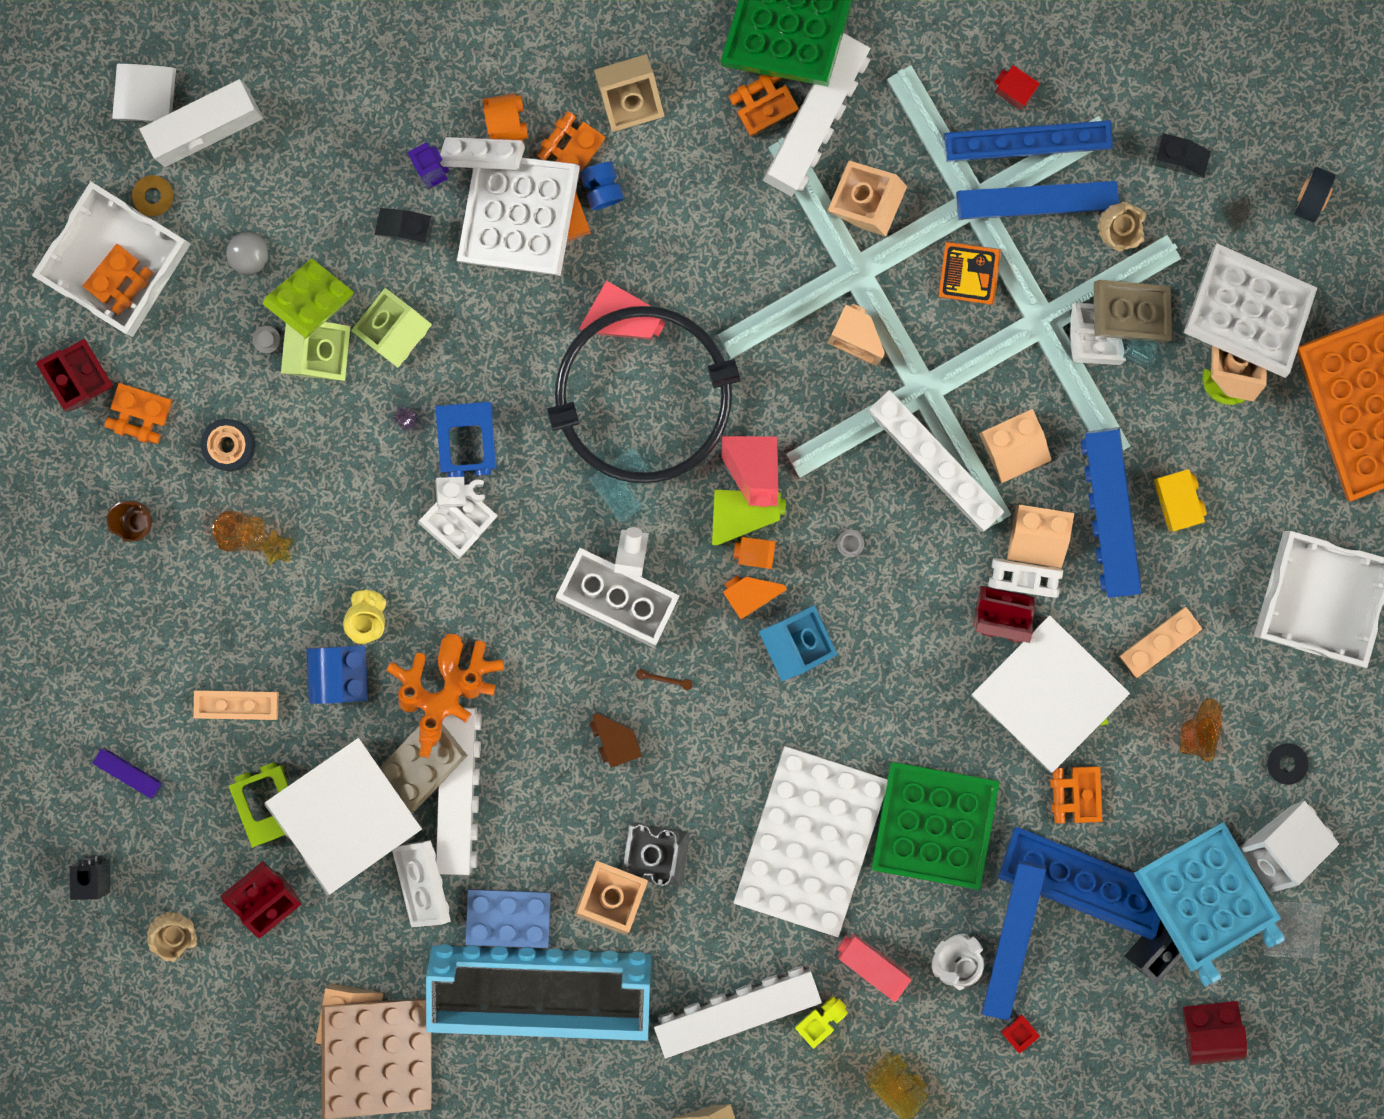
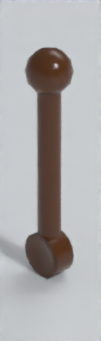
(686, 684)

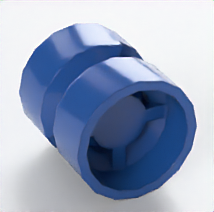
(601, 185)

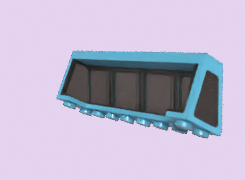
(538, 992)

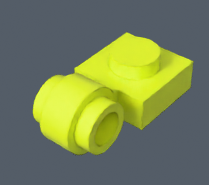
(815, 1027)

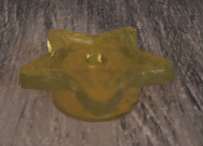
(282, 553)

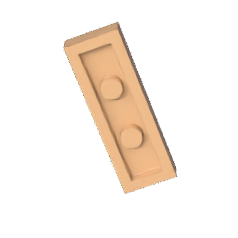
(1160, 642)
(236, 704)

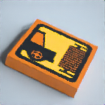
(969, 272)

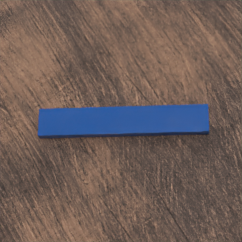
(1028, 141)
(1036, 200)
(1014, 940)

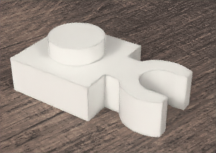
(453, 491)

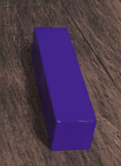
(127, 773)

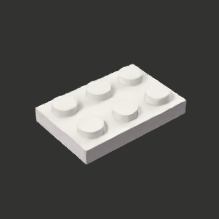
(421, 884)

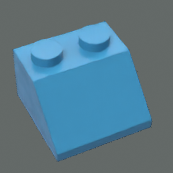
(798, 643)

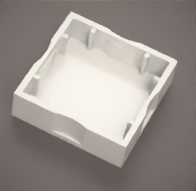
(88, 237)
(1323, 599)
(1050, 694)
(343, 816)

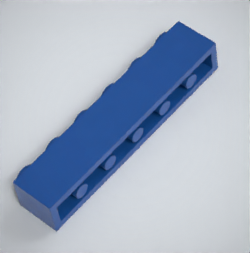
(1113, 512)

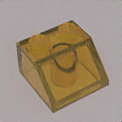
(896, 1086)

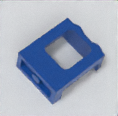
(466, 415)

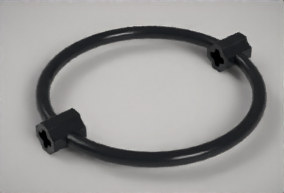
(721, 373)

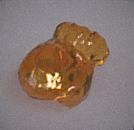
(238, 532)

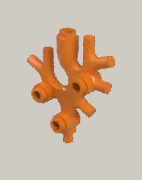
(444, 702)

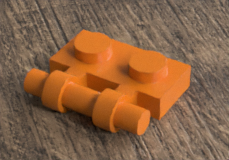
(767, 110)
(580, 148)
(112, 274)
(140, 405)
(1085, 794)

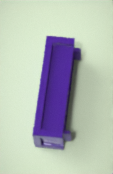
(427, 163)

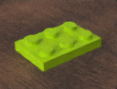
(308, 298)

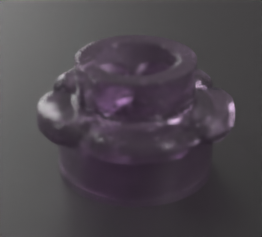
(405, 418)

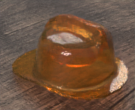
(1203, 732)

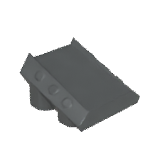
(656, 854)

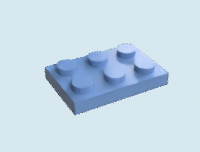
(508, 918)

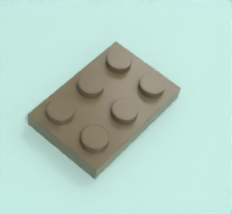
(1132, 311)
(416, 776)

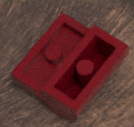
(74, 375)
(1004, 614)
(261, 899)
(1214, 1033)

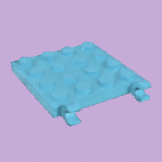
(1209, 899)

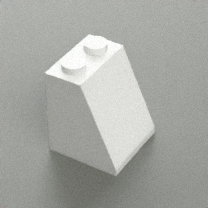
(1289, 848)

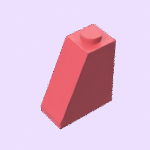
(612, 299)
(753, 467)
(873, 966)

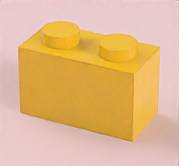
(1180, 500)

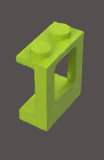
(266, 829)

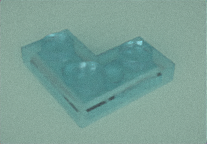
(616, 492)

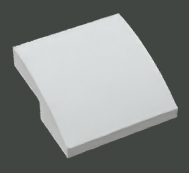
(143, 92)
(1084, 344)
(458, 526)

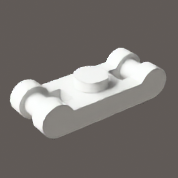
(1025, 578)

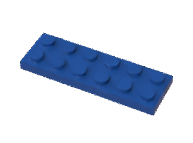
(1083, 883)

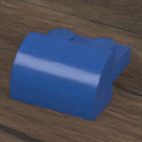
(337, 674)

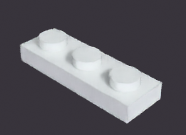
(482, 153)

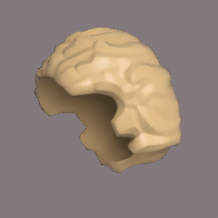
(1122, 226)
(171, 935)

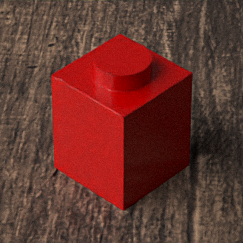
(1015, 86)

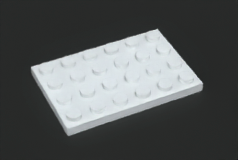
(811, 841)

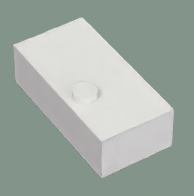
(201, 123)
(616, 599)

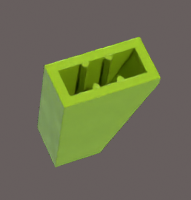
(736, 518)

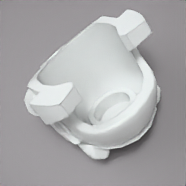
(967, 970)

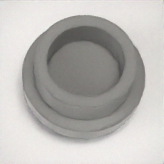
(266, 339)
(850, 543)

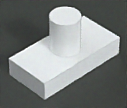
(631, 552)

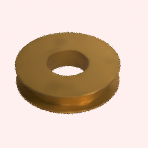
(143, 186)

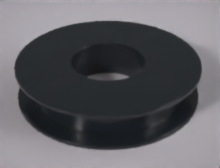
(1299, 770)

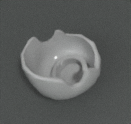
(247, 253)

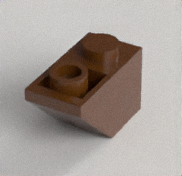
(617, 740)

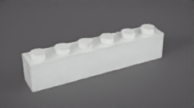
(814, 119)
(935, 461)
(458, 801)
(736, 1012)

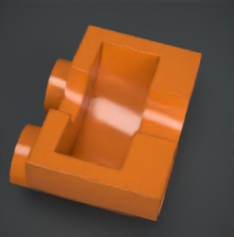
(503, 117)

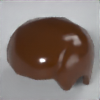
(121, 520)

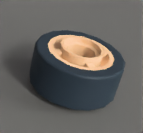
(1315, 194)
(212, 445)

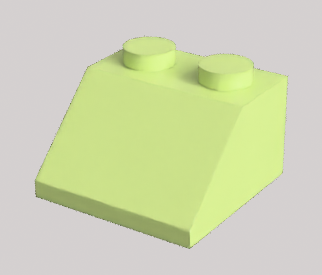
(391, 327)
(319, 355)

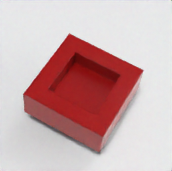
(1020, 1033)

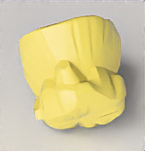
(365, 617)

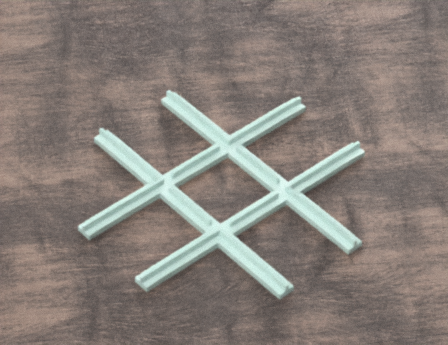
(857, 271)

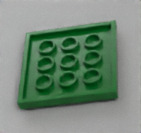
(787, 38)
(935, 825)

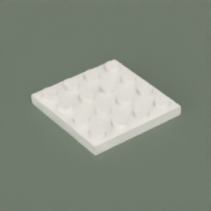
(519, 216)
(1250, 310)

